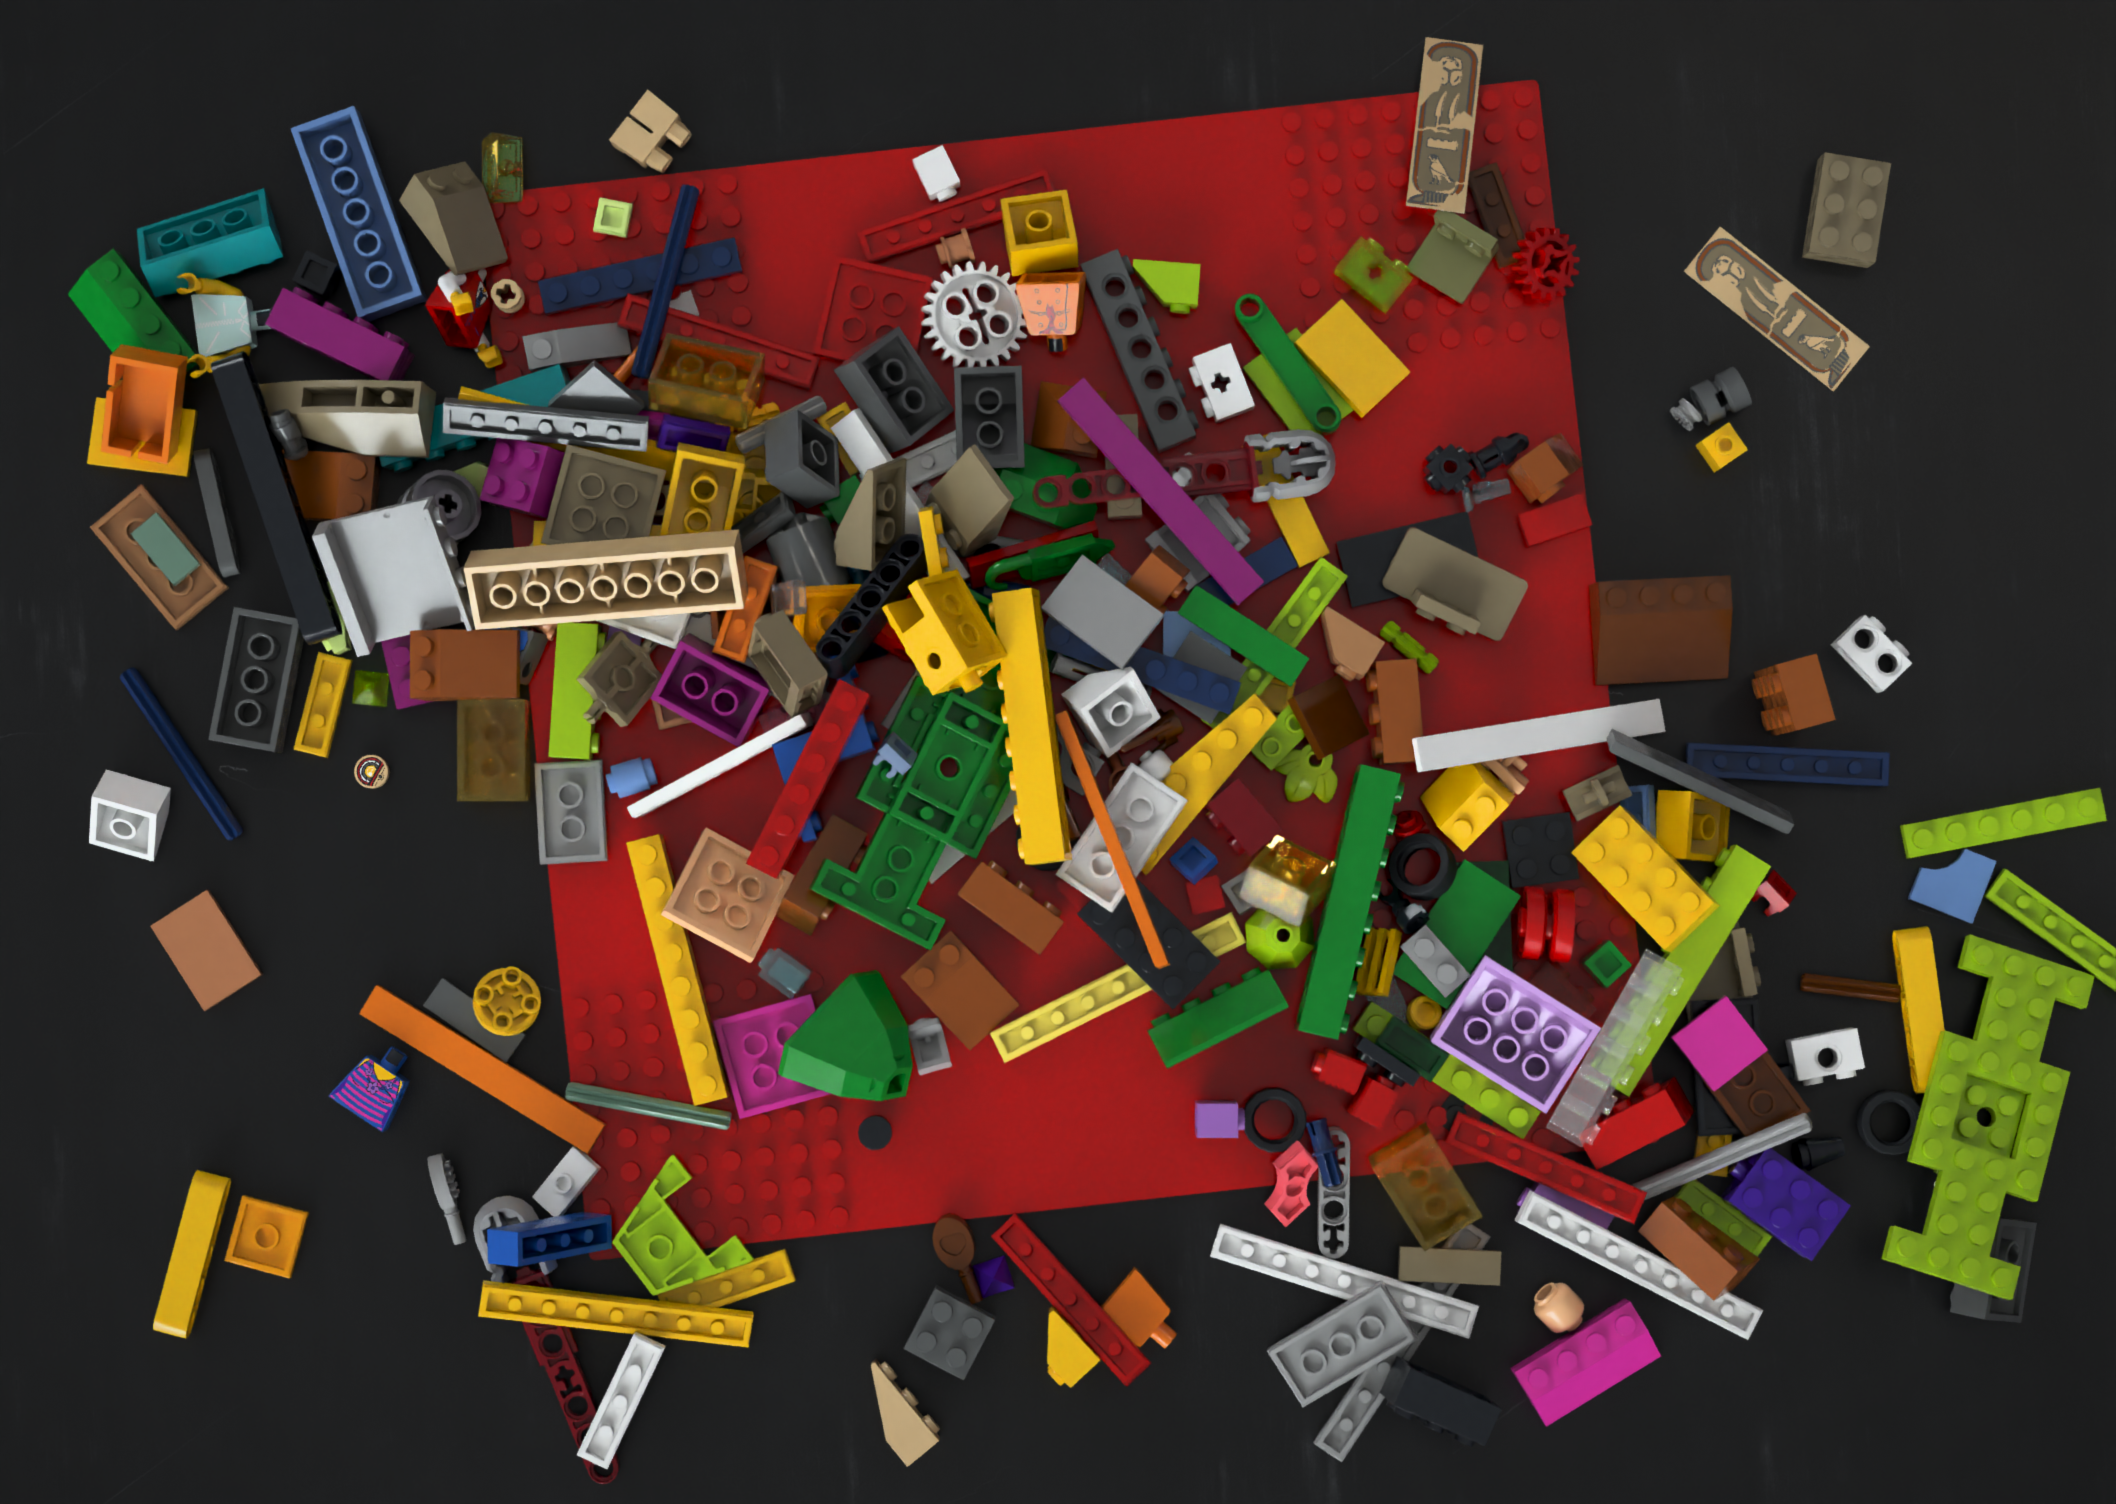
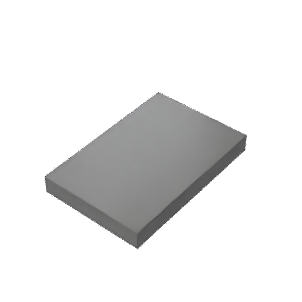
(1102, 612)
(571, 812)

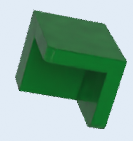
(1605, 963)

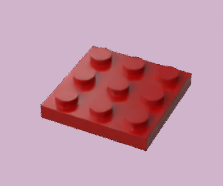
(866, 304)

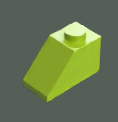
(1171, 283)

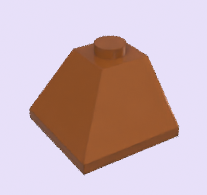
(1055, 428)

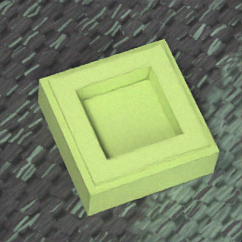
(613, 217)

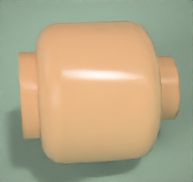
(1558, 1307)

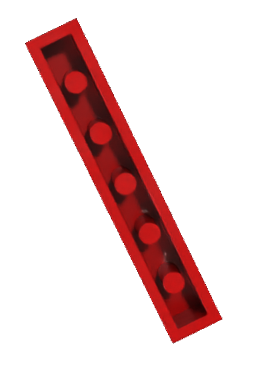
(808, 779)

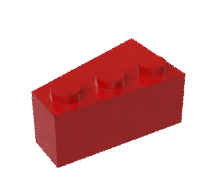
(1639, 1122)

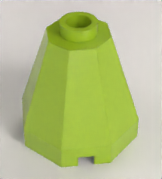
(1268, 950)

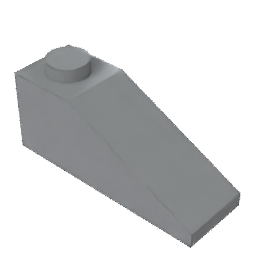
(576, 346)

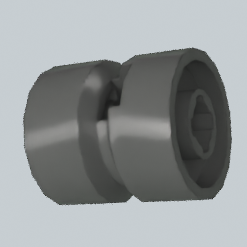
(1731, 391)

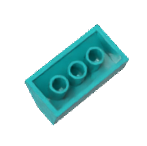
(209, 242)

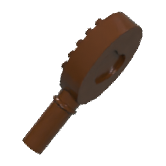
(956, 1249)

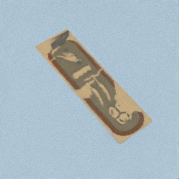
(1444, 125)
(1776, 308)

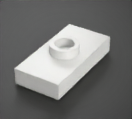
(566, 1182)

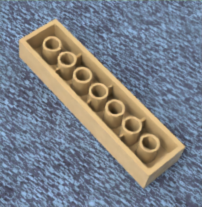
(606, 579)

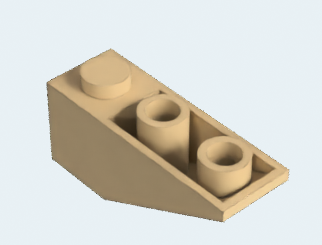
(902, 1423)

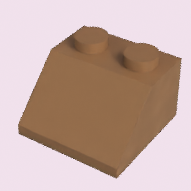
(1348, 645)

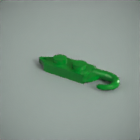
(1049, 559)

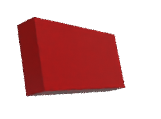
(1554, 520)

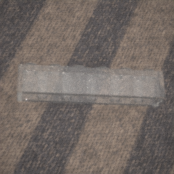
(1614, 1049)

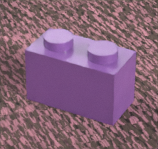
(1218, 1119)

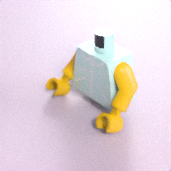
(222, 321)

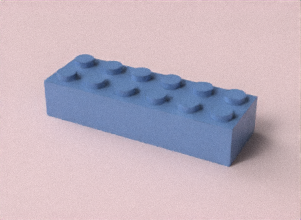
(359, 214)

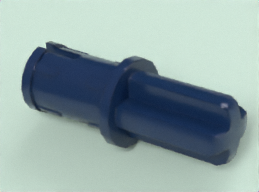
(1325, 1152)

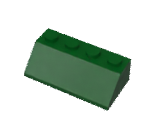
(126, 310)
(1217, 1017)

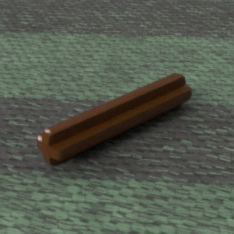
(1850, 987)

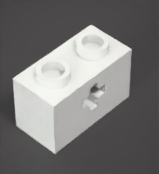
(1221, 363)

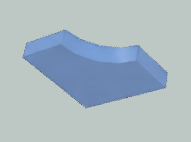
(1955, 888)

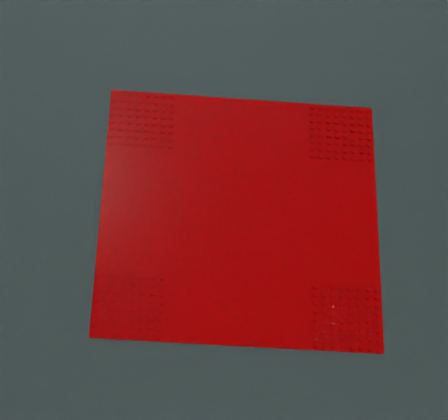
(1095, 1112)

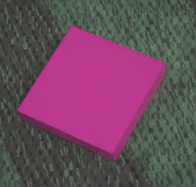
(1719, 1043)

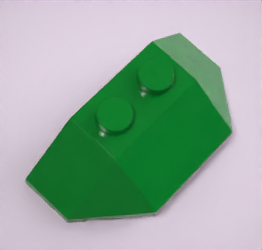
(1037, 466)

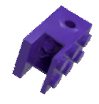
(1785, 1201)

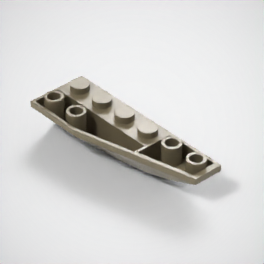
(359, 415)

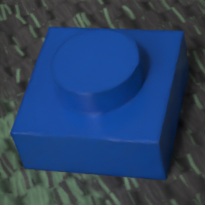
(1193, 860)

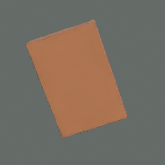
(206, 950)

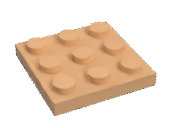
(725, 896)

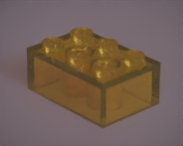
(706, 381)
(493, 750)
(1425, 1186)

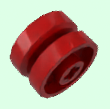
(1541, 924)

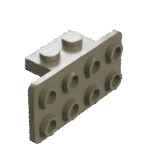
(1454, 585)
(1730, 972)

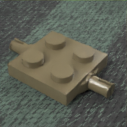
(620, 679)

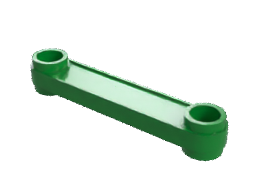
(1287, 364)

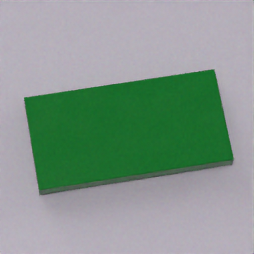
(1465, 923)

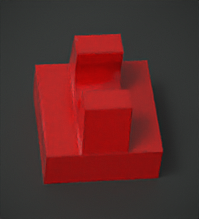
(1776, 891)

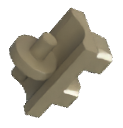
(1597, 793)

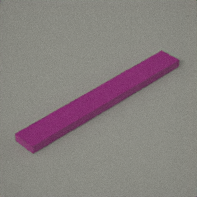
(1160, 491)

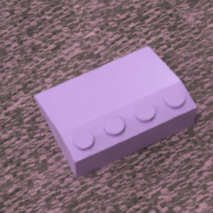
(1514, 1034)

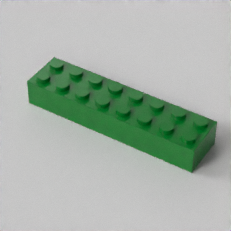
(1348, 900)

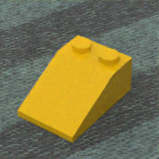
(702, 490)

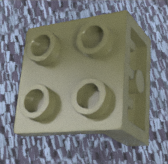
(1453, 255)

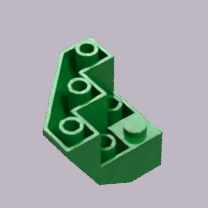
(853, 1043)

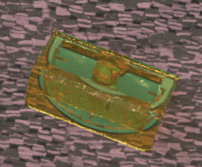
(502, 168)

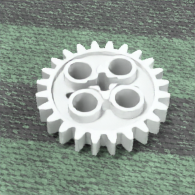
(946, 327)

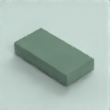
(165, 549)

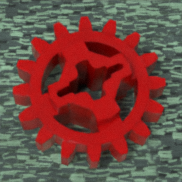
(1545, 263)

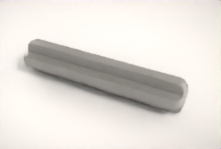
(755, 436)

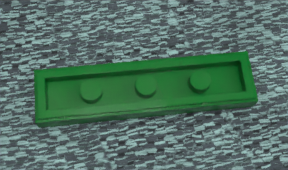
(1243, 636)

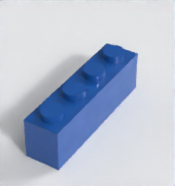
(549, 1239)

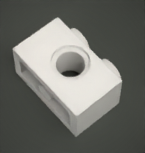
(1845, 1049)

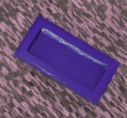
(692, 432)

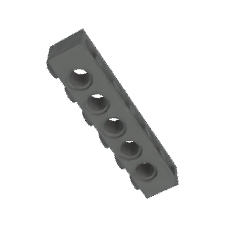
(1164, 433)

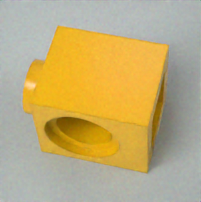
(1721, 447)

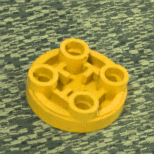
(506, 1001)

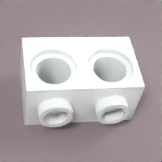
(1866, 660)

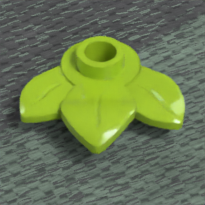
(1306, 778)

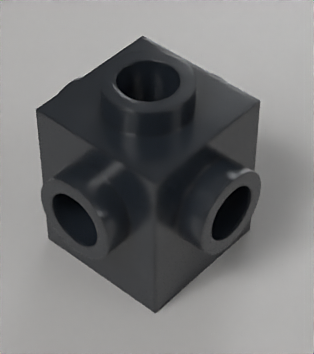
(1439, 478)

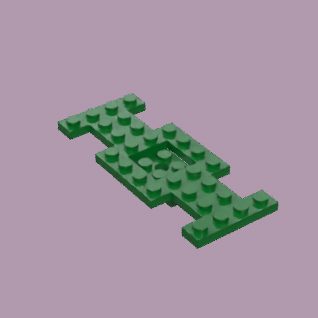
(927, 806)

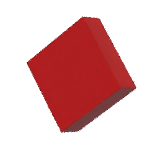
(1205, 895)

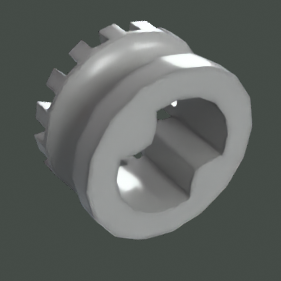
(1686, 413)

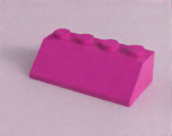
(1586, 1361)

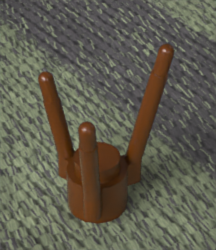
(1163, 729)

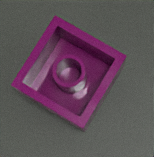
(522, 477)

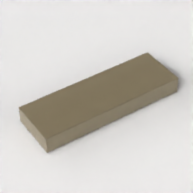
(1449, 1265)

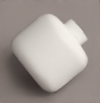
(1156, 764)

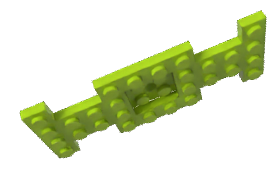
(1996, 1075)

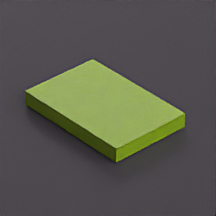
(1280, 400)

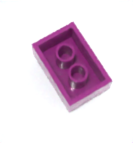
(712, 690)

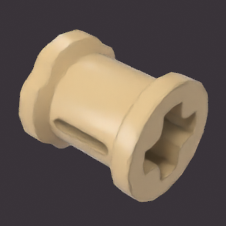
(512, 305)

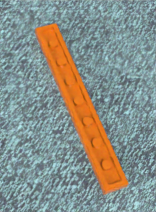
(1112, 840)
(482, 1069)

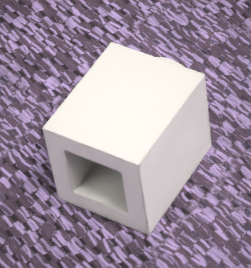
(937, 174)

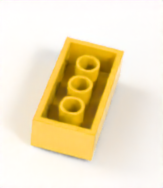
(1645, 879)

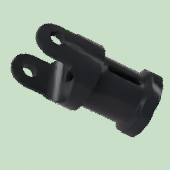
(1499, 452)

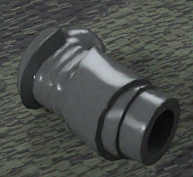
(288, 433)

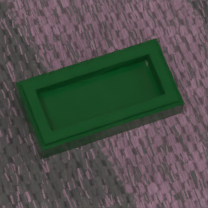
(1411, 1048)

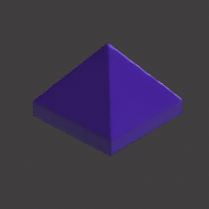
(993, 1276)

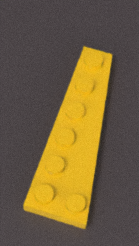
(1210, 763)

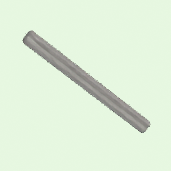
(1725, 1155)

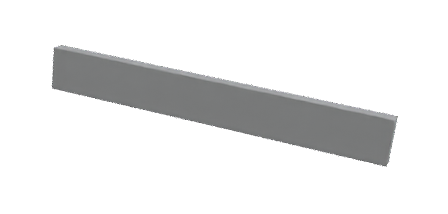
(1364, 1393)

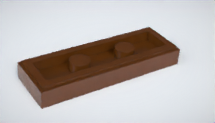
(1496, 211)

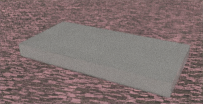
(1342, 1343)

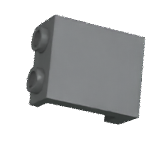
(1215, 509)

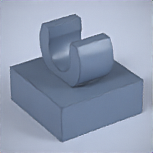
(897, 754)

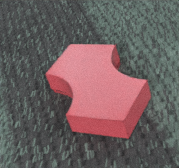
(1293, 1174)

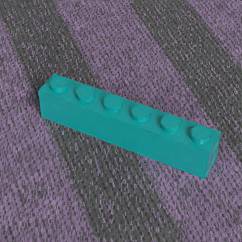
(530, 389)

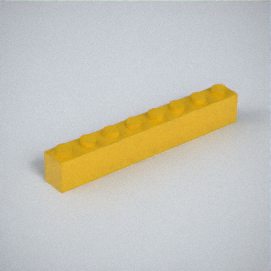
(1031, 728)
(678, 972)

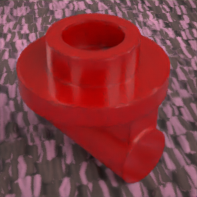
(1409, 823)

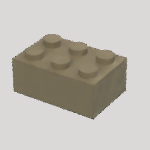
(1846, 210)

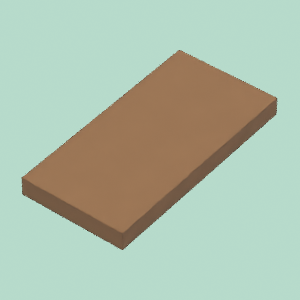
(176, 602)

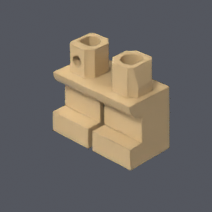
(646, 146)

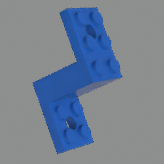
(789, 751)

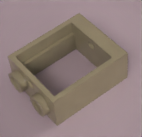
(786, 663)

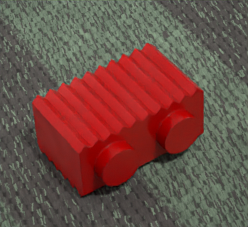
(1338, 1070)
(1373, 1100)

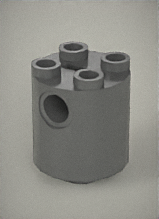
(806, 552)

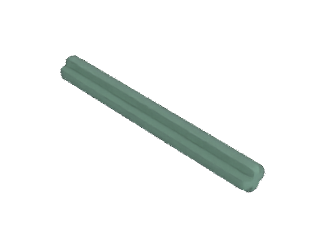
(648, 1105)

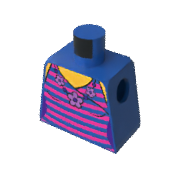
(374, 1088)

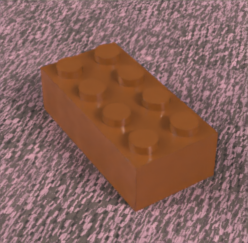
(1793, 695)

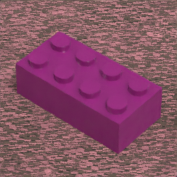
(338, 338)

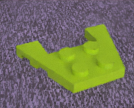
(660, 1244)

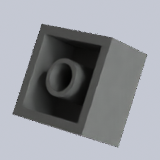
(802, 459)
(949, 1332)

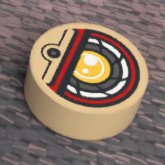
(371, 771)

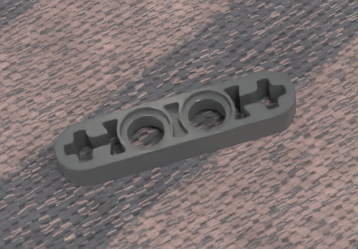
(217, 512)

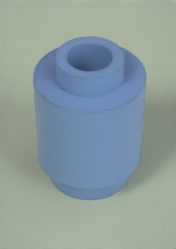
(631, 777)

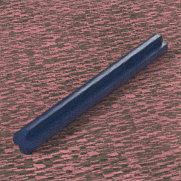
(665, 282)
(181, 753)

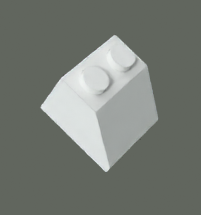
(1111, 708)
(128, 815)

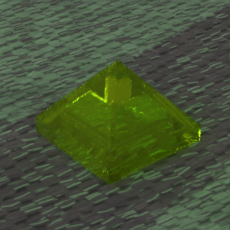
(370, 688)

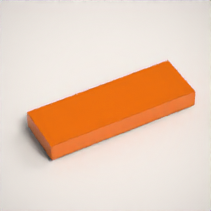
(738, 624)

